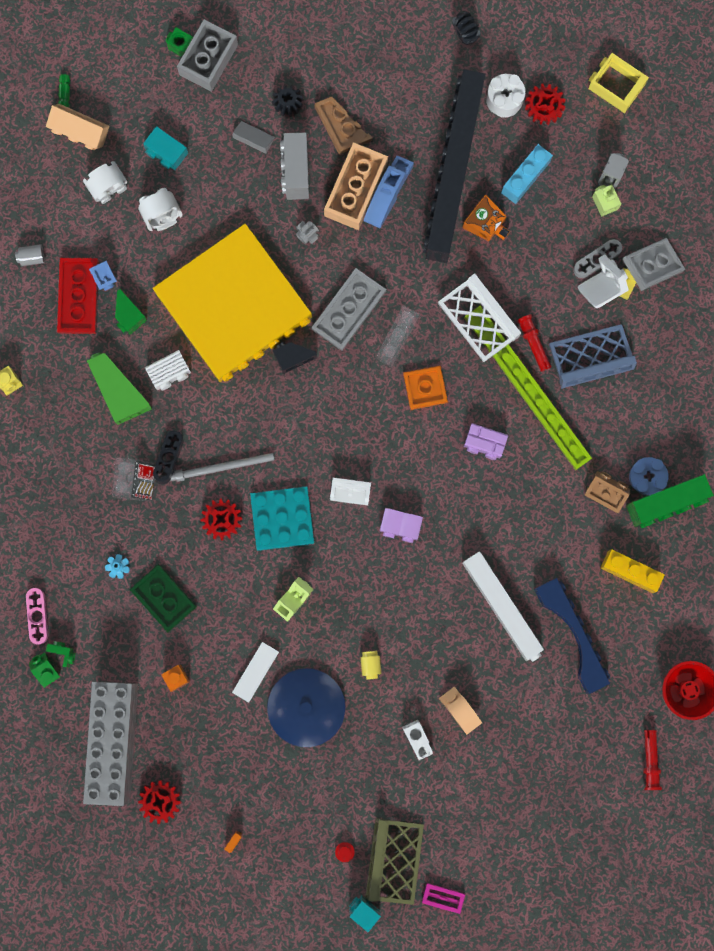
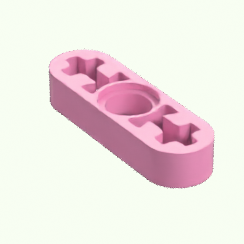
(44, 629)

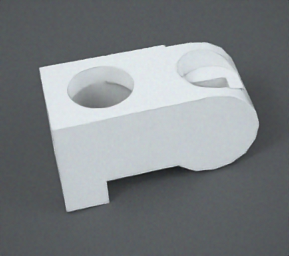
(418, 739)

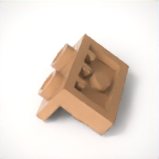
(608, 491)

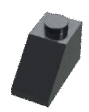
(292, 356)

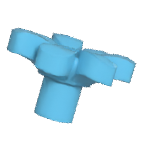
(121, 566)

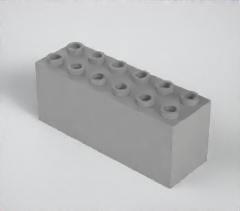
(110, 743)

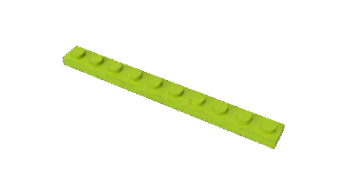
(533, 394)

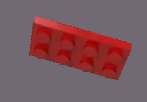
(77, 296)

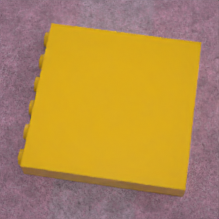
(233, 303)

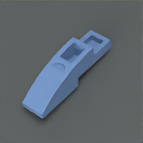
(387, 191)

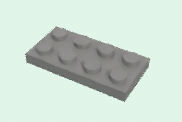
(348, 309)

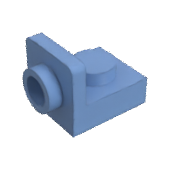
(103, 276)

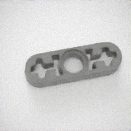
(583, 262)

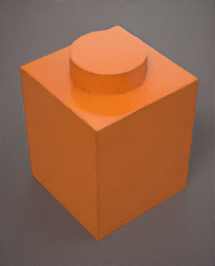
(175, 678)

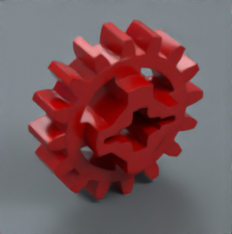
(545, 112)
(215, 526)
(163, 811)

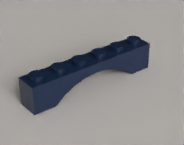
(590, 671)

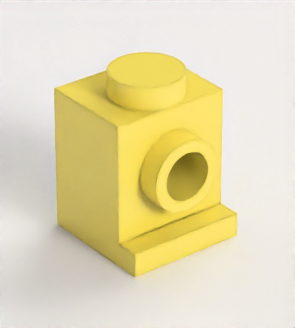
(9, 381)

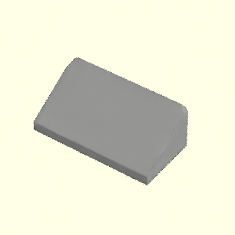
(253, 137)

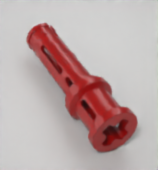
(531, 335)
(652, 771)

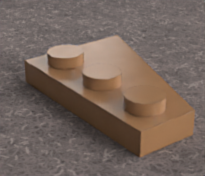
(340, 126)

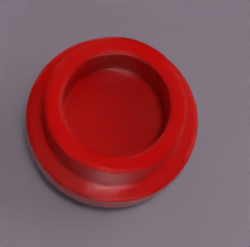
(344, 852)

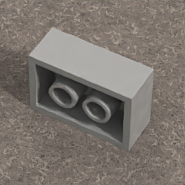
(207, 55)
(294, 166)

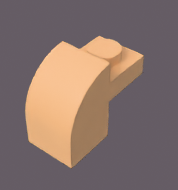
(460, 710)

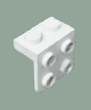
(606, 284)

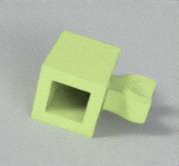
(606, 199)

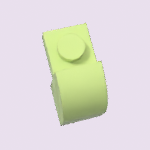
(293, 599)

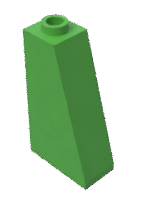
(119, 393)

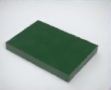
(163, 598)

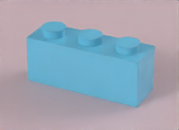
(526, 174)

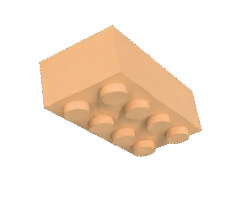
(355, 186)

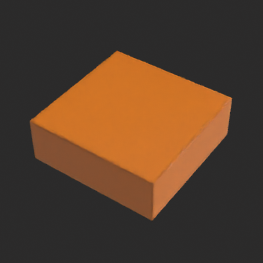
(233, 842)

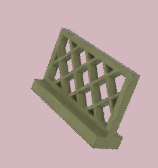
(377, 863)

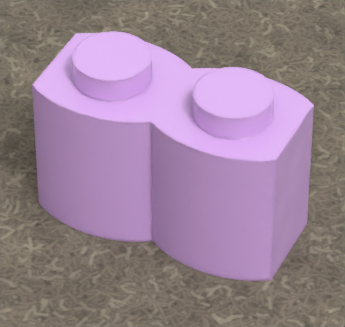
(401, 525)

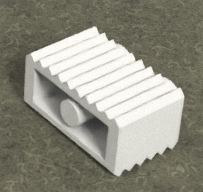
(168, 370)

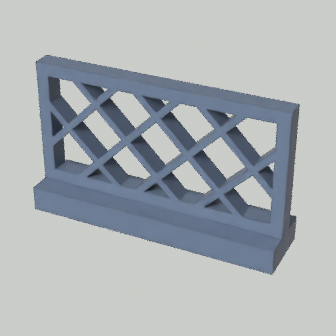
(600, 369)

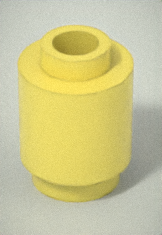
(370, 664)

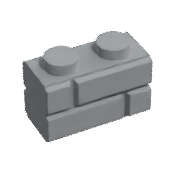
(613, 170)

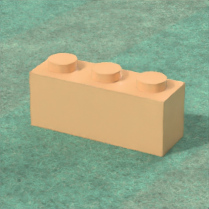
(77, 126)

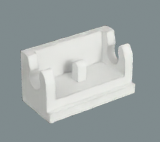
(350, 491)

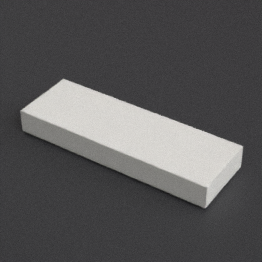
(255, 672)

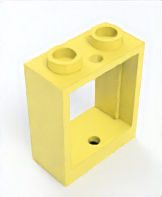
(625, 69)

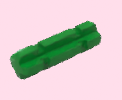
(64, 90)

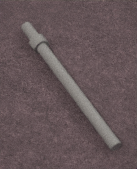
(180, 475)

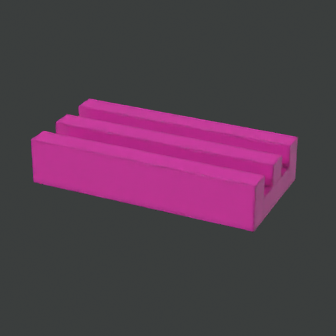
(460, 902)

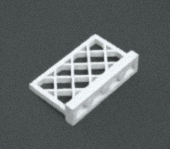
(494, 311)

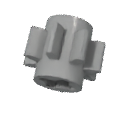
(307, 232)

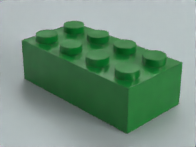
(674, 499)

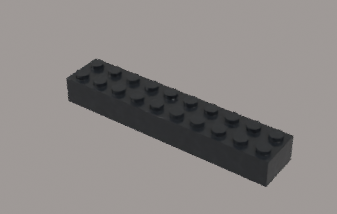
(455, 162)

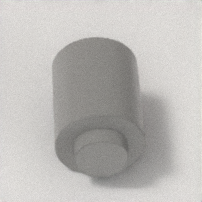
(30, 255)

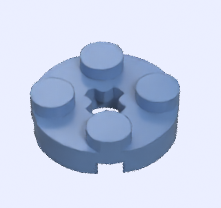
(640, 469)

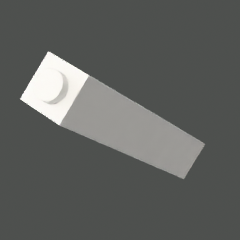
(503, 607)

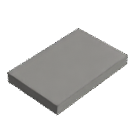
(653, 264)

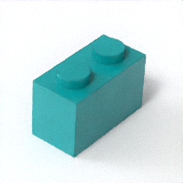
(165, 148)
(364, 913)

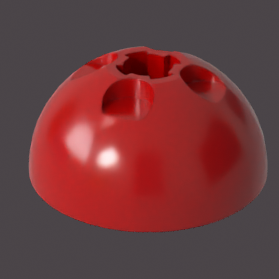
(698, 696)

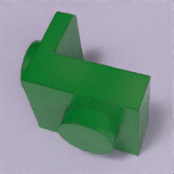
(59, 648)
(43, 670)

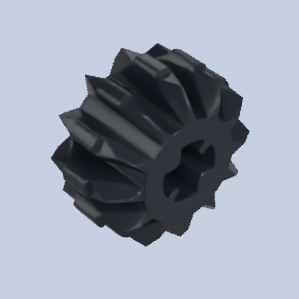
(466, 28)
(292, 105)

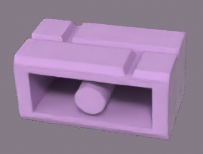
(485, 441)

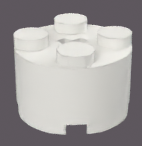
(496, 99)
(105, 182)
(159, 210)

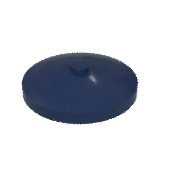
(306, 707)

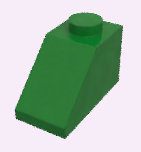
(127, 314)

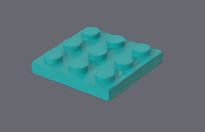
(282, 518)

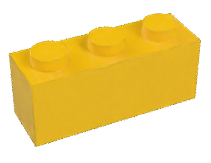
(632, 571)

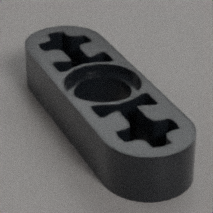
(164, 450)

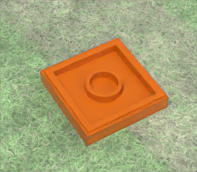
(425, 387)

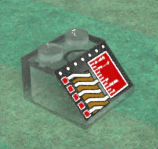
(133, 480)

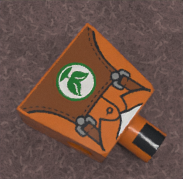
(486, 221)

